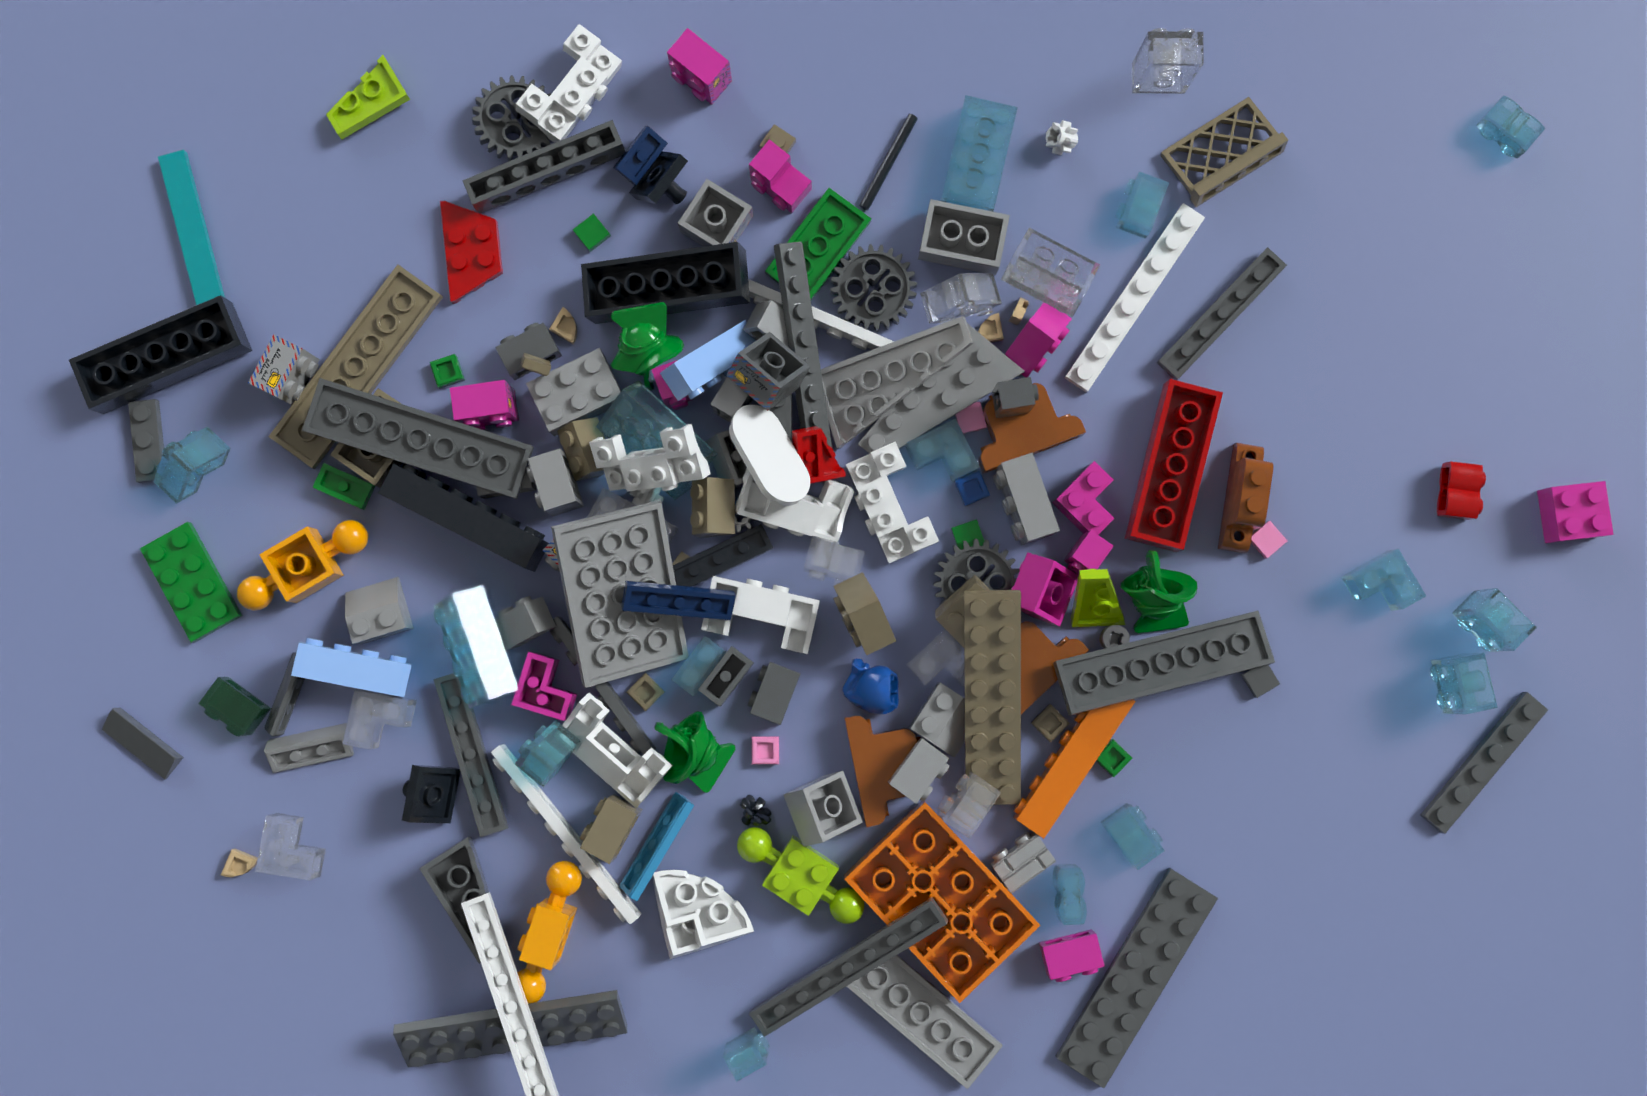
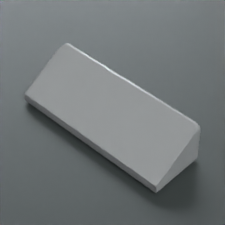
(307, 748)

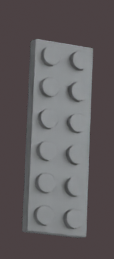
(928, 1019)

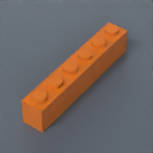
(1069, 766)

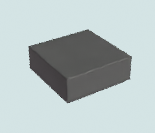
(1260, 680)

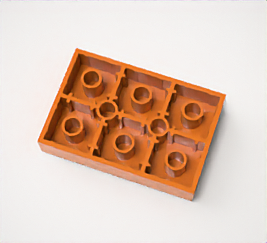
(929, 860)

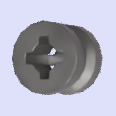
(1108, 639)

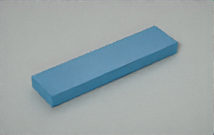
(656, 846)

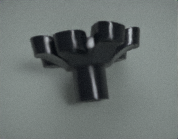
(754, 811)

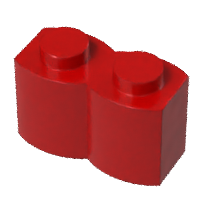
(1460, 490)

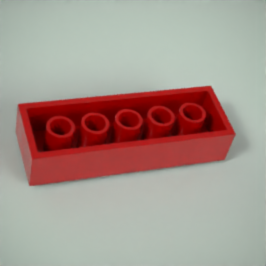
(1173, 465)

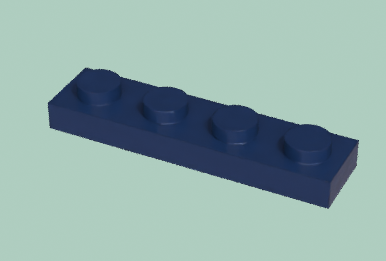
(678, 600)

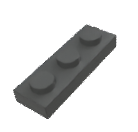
(146, 438)

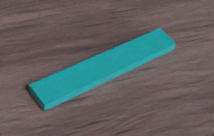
(191, 226)

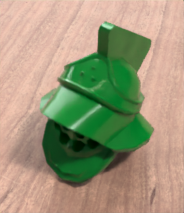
(644, 340)
(1159, 595)
(694, 752)

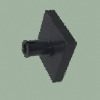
(660, 179)
(430, 794)

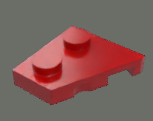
(816, 454)

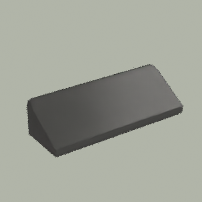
(284, 701)
(141, 742)

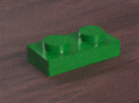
(344, 486)

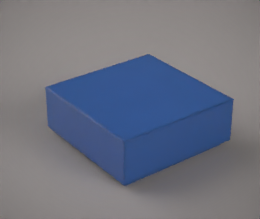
(972, 488)

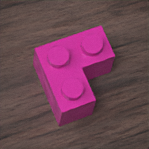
(775, 175)
(1039, 335)
(1079, 501)
(537, 691)

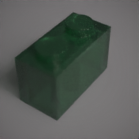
(234, 706)

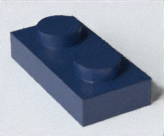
(640, 155)

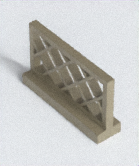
(1240, 166)

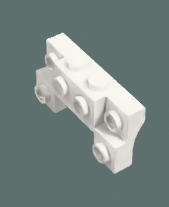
(573, 97)
(651, 468)
(882, 506)
(810, 516)
(769, 606)
(610, 756)

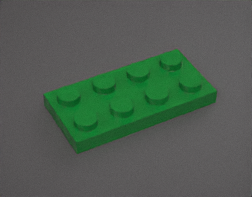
(826, 238)
(191, 582)

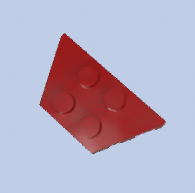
(470, 249)

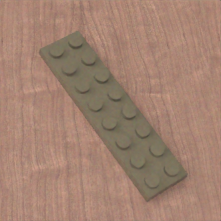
(361, 356)
(993, 689)

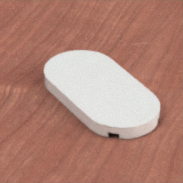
(769, 455)

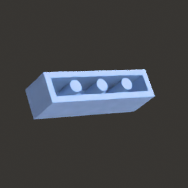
(706, 363)
(351, 669)

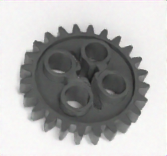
(495, 130)
(892, 302)
(959, 566)

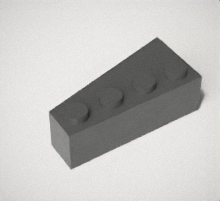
(456, 879)

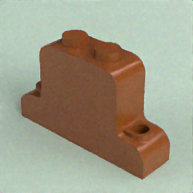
(1026, 432)
(1245, 497)
(1037, 661)
(875, 762)

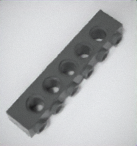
(544, 167)

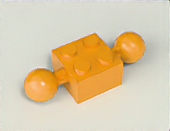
(301, 565)
(549, 929)

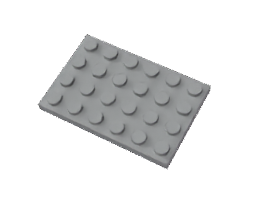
(594, 564)

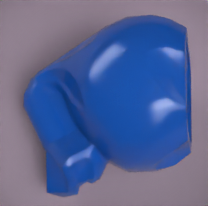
(872, 688)

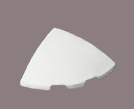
(696, 912)

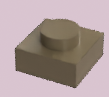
(780, 138)

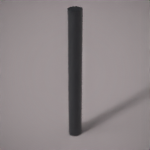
(888, 162)

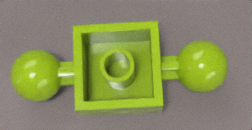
(800, 875)

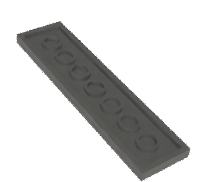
(417, 438)
(1163, 662)
(1136, 977)
(483, 1034)

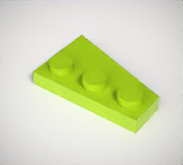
(371, 99)
(1095, 600)

